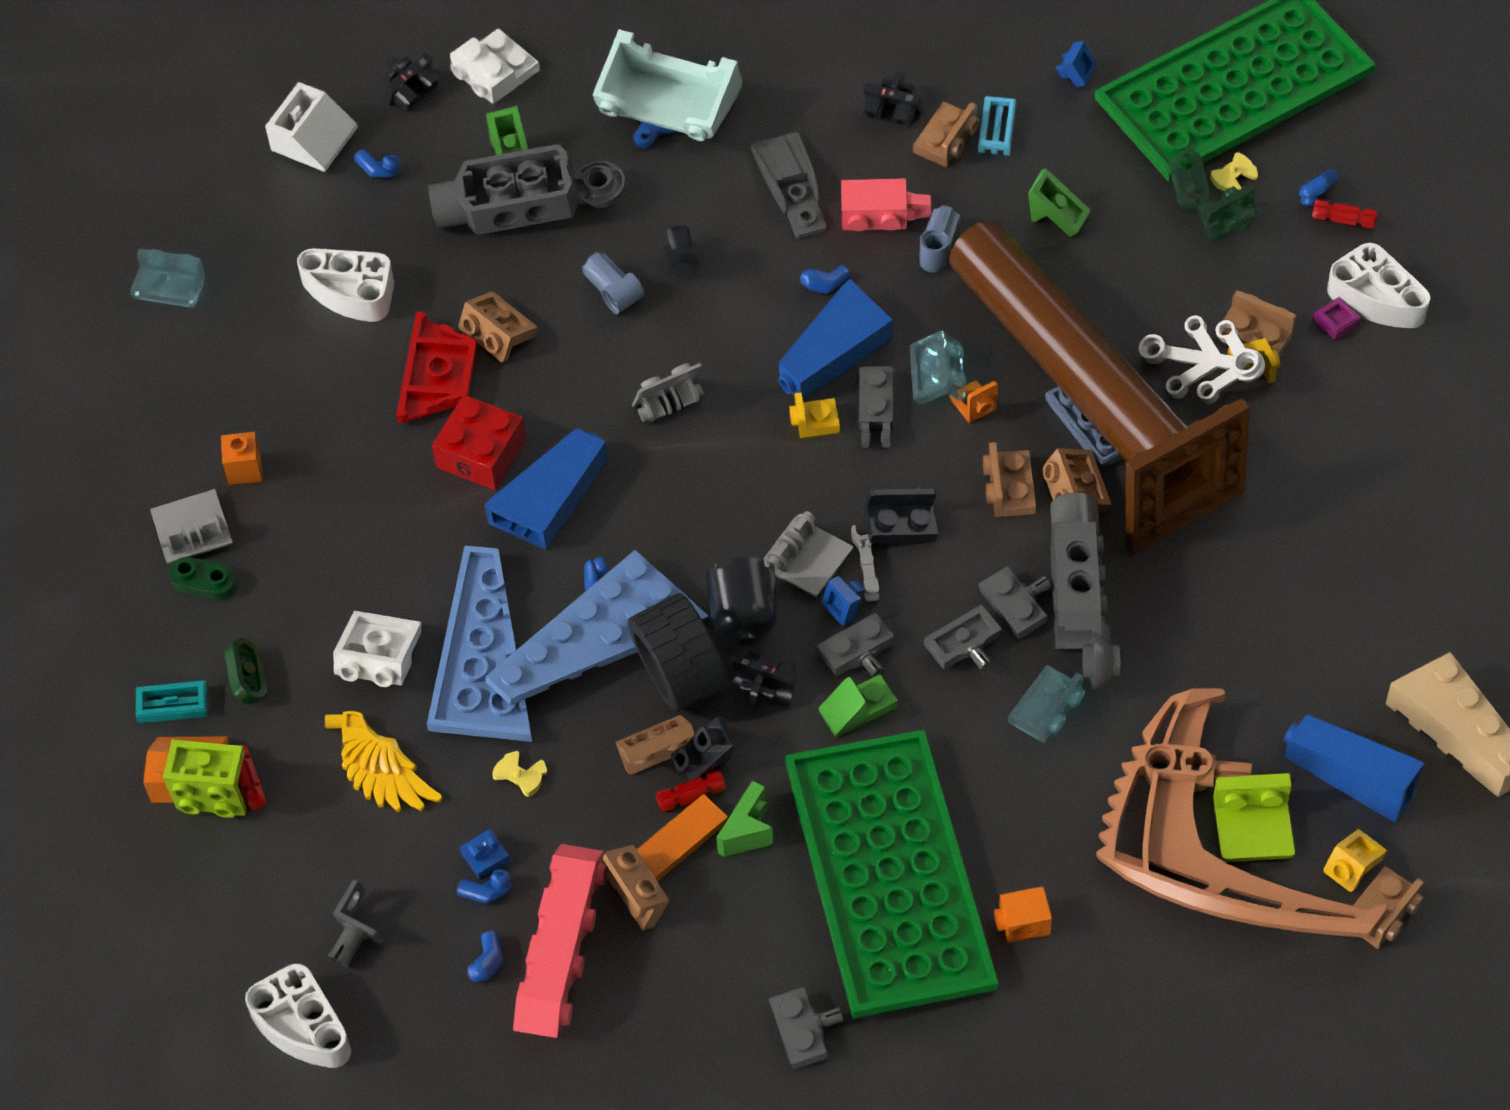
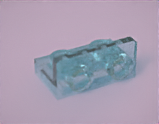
(168, 278)
(937, 368)
(1046, 703)

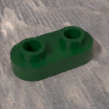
(200, 578)
(245, 671)

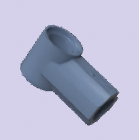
(938, 239)
(616, 287)

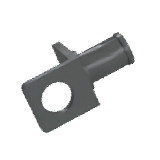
(354, 930)

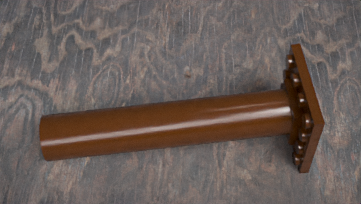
(1170, 468)

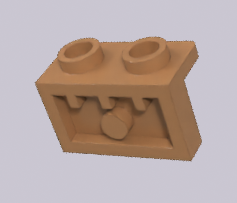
(946, 133)
(1260, 320)
(495, 325)
(1075, 473)
(1011, 482)
(654, 744)
(636, 885)
(1400, 899)

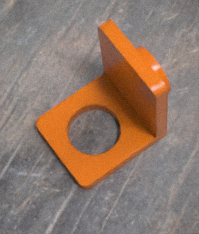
(979, 400)

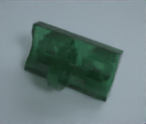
(1229, 213)

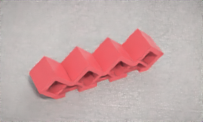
(554, 951)

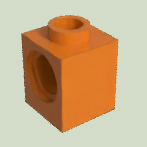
(241, 458)
(1023, 915)

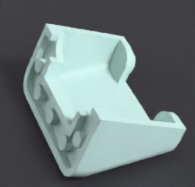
(666, 88)

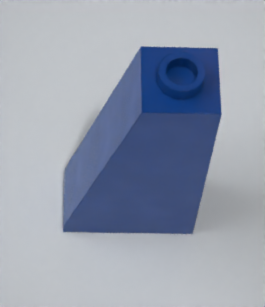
(835, 341)
(549, 490)
(1355, 765)

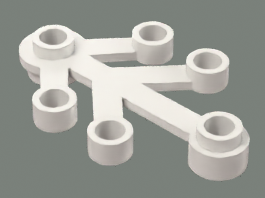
(1205, 360)

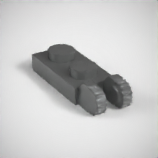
(875, 403)

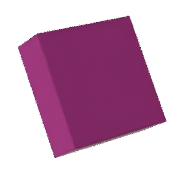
(1337, 318)

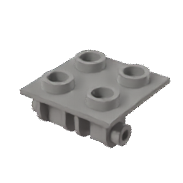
(656, 389)
(191, 526)
(807, 555)

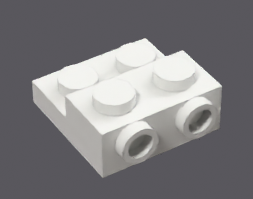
(493, 65)
(376, 648)

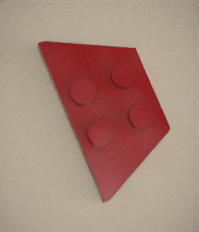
(436, 369)

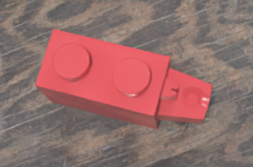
(880, 205)

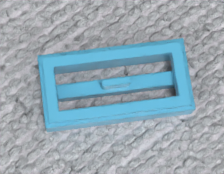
(995, 144)

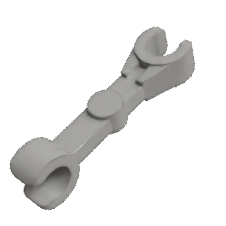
(870, 582)

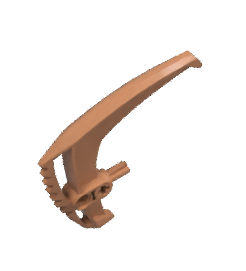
(1173, 840)

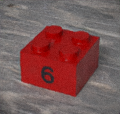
(479, 442)

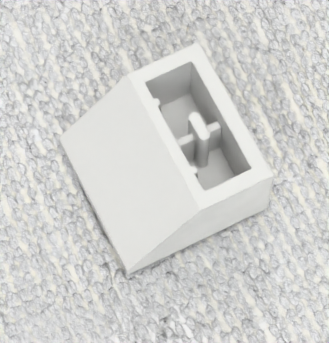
(310, 127)

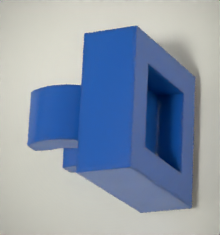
(1077, 64)
(842, 599)
(484, 854)

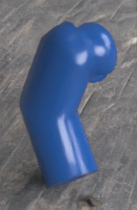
(648, 133)
(374, 168)
(1310, 191)
(823, 281)
(593, 570)
(487, 892)
(489, 961)

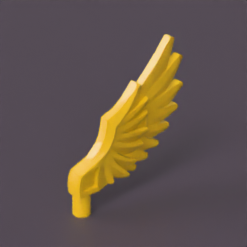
(378, 764)

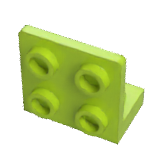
(205, 777)
(1253, 817)

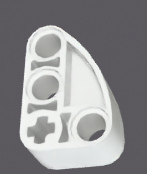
(348, 281)
(1378, 288)
(286, 1018)

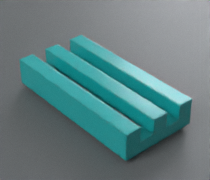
(171, 707)

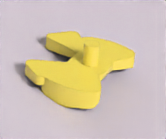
(1225, 177)
(528, 780)

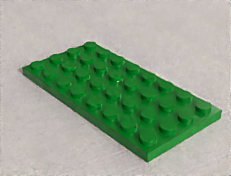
(1234, 82)
(890, 874)

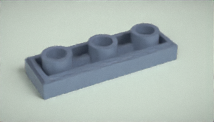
(1082, 428)

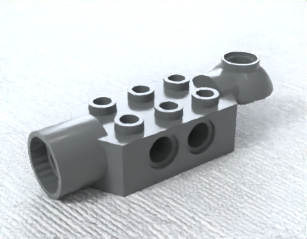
(522, 190)
(1079, 584)

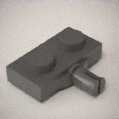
(1015, 601)
(964, 639)
(857, 646)
(802, 1027)

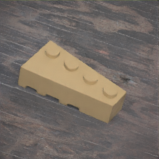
(1458, 717)

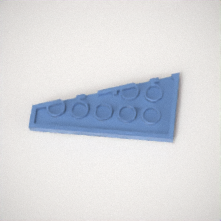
(586, 632)
(475, 644)

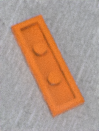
(682, 836)

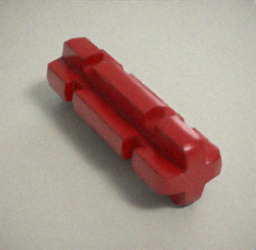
(1345, 214)
(250, 783)
(690, 791)

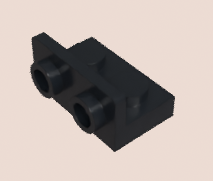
(900, 515)

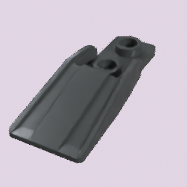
(791, 181)

